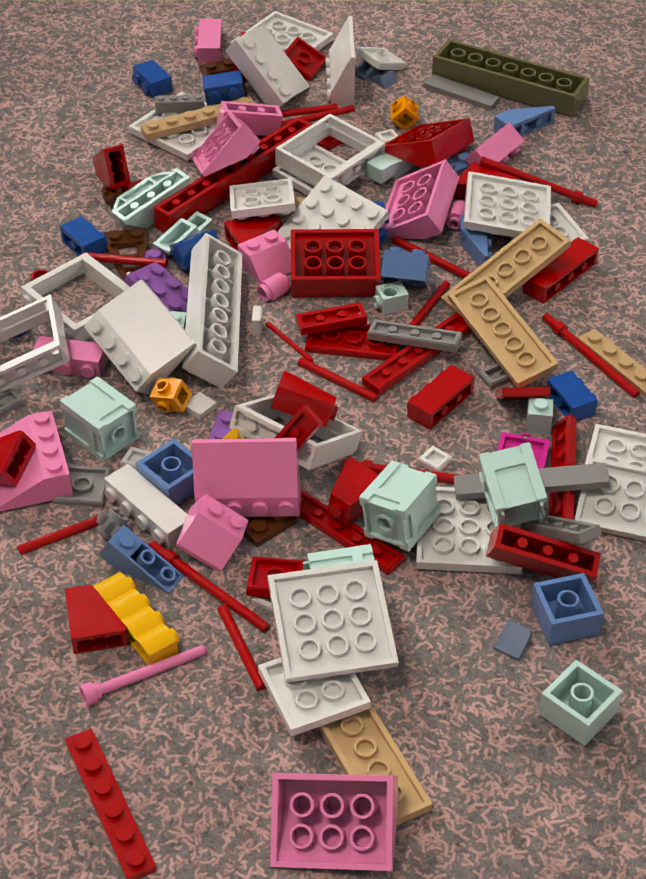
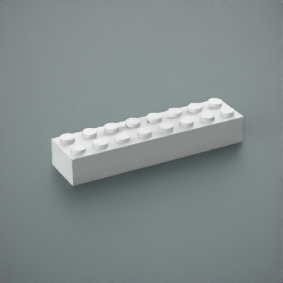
(214, 311)

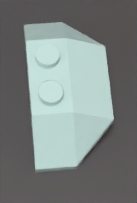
(137, 203)

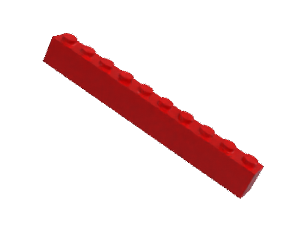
(214, 188)

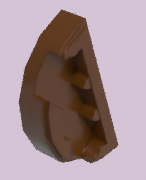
(111, 195)

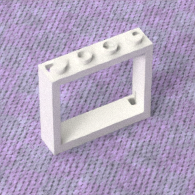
(369, 148)
(80, 265)
(40, 359)
(256, 422)

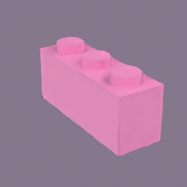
(208, 40)
(259, 117)
(498, 146)
(85, 358)

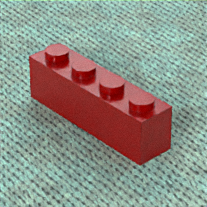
(562, 271)
(541, 553)

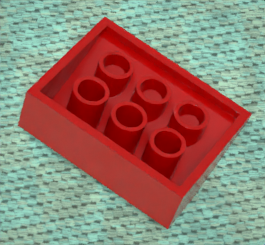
(431, 142)
(334, 262)

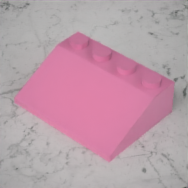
(226, 145)
(421, 202)
(46, 471)
(249, 475)
(333, 821)

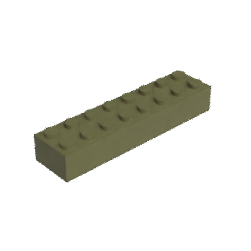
(511, 77)

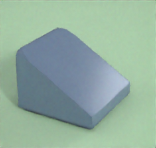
(366, 70)
(384, 79)
(513, 640)

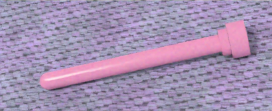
(94, 691)

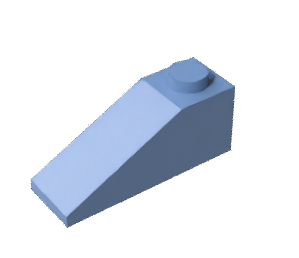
(525, 119)

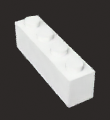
(145, 504)

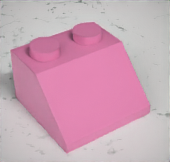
(266, 256)
(211, 532)

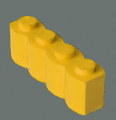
(143, 625)

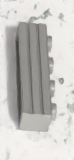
(175, 103)

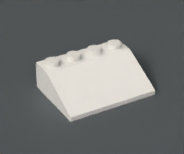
(266, 67)
(341, 67)
(140, 336)

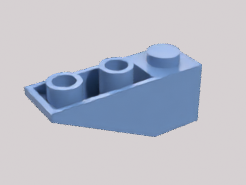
(475, 243)
(133, 556)

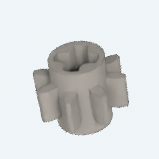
(111, 522)

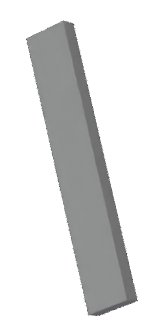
(553, 478)

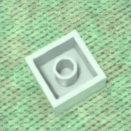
(580, 702)

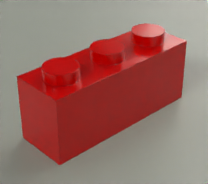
(440, 397)

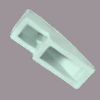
(386, 167)
(183, 229)

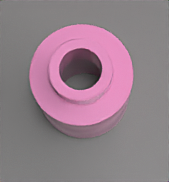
(454, 214)
(273, 287)

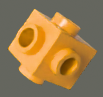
(404, 112)
(170, 395)

